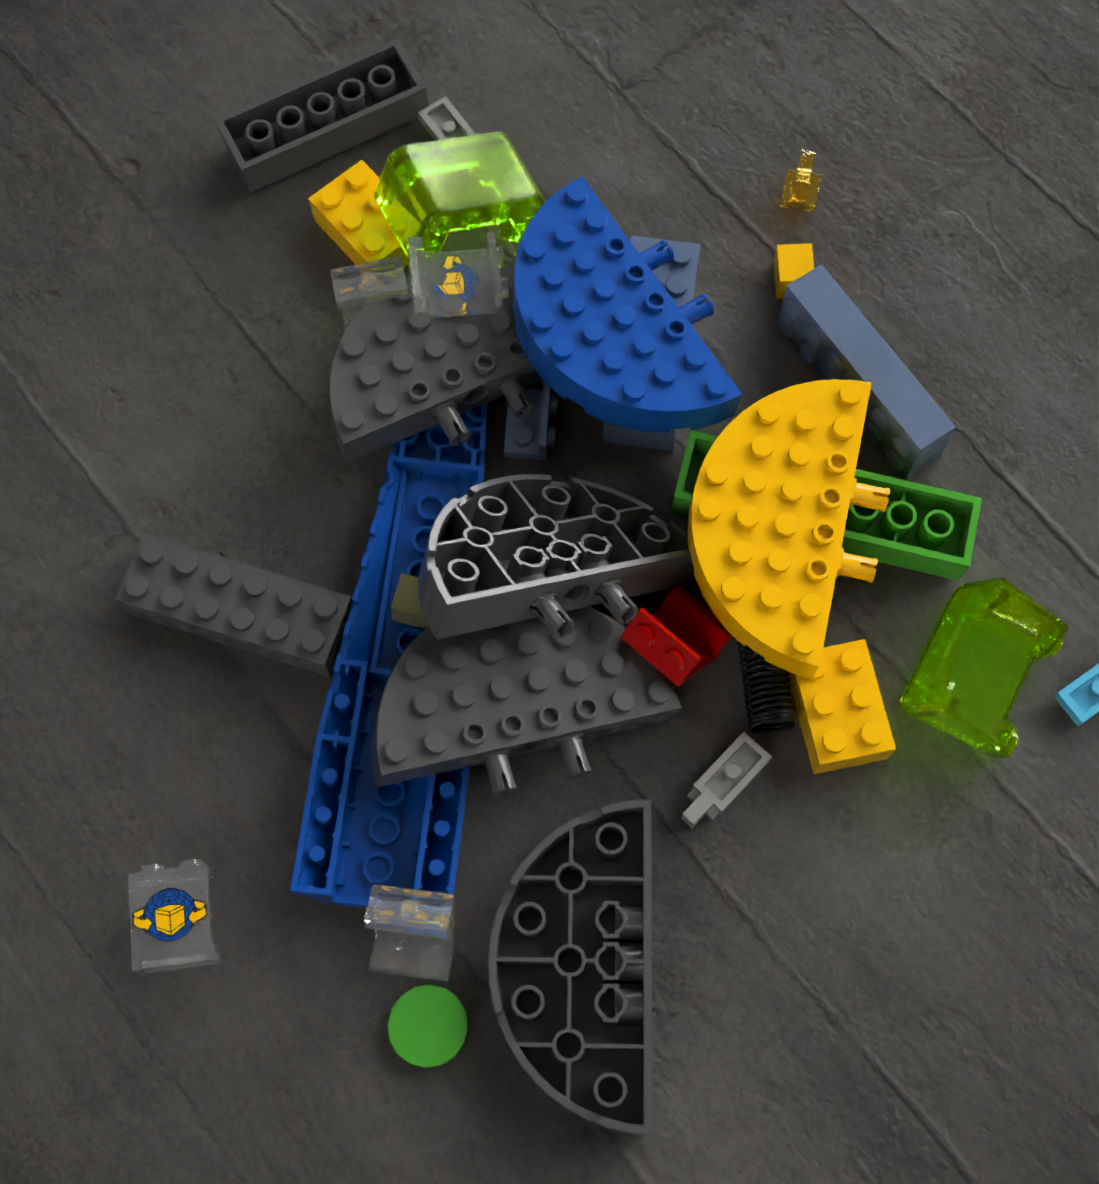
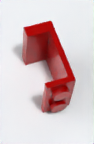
(678, 636)

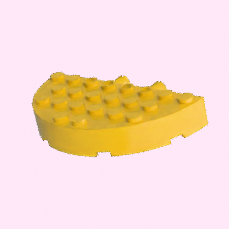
(775, 518)

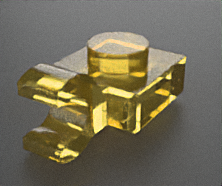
(802, 186)

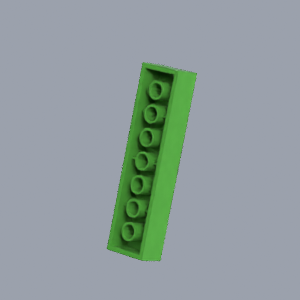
(919, 530)

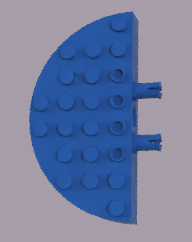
(608, 327)

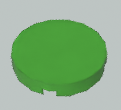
(428, 1026)

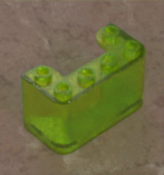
(457, 187)

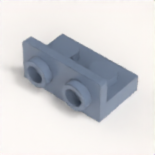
(532, 434)

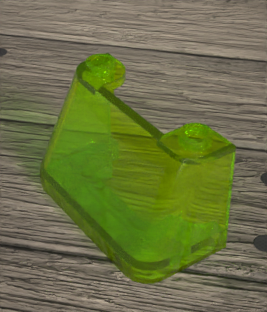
(980, 663)

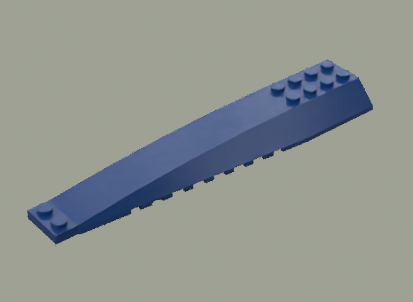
(410, 828)

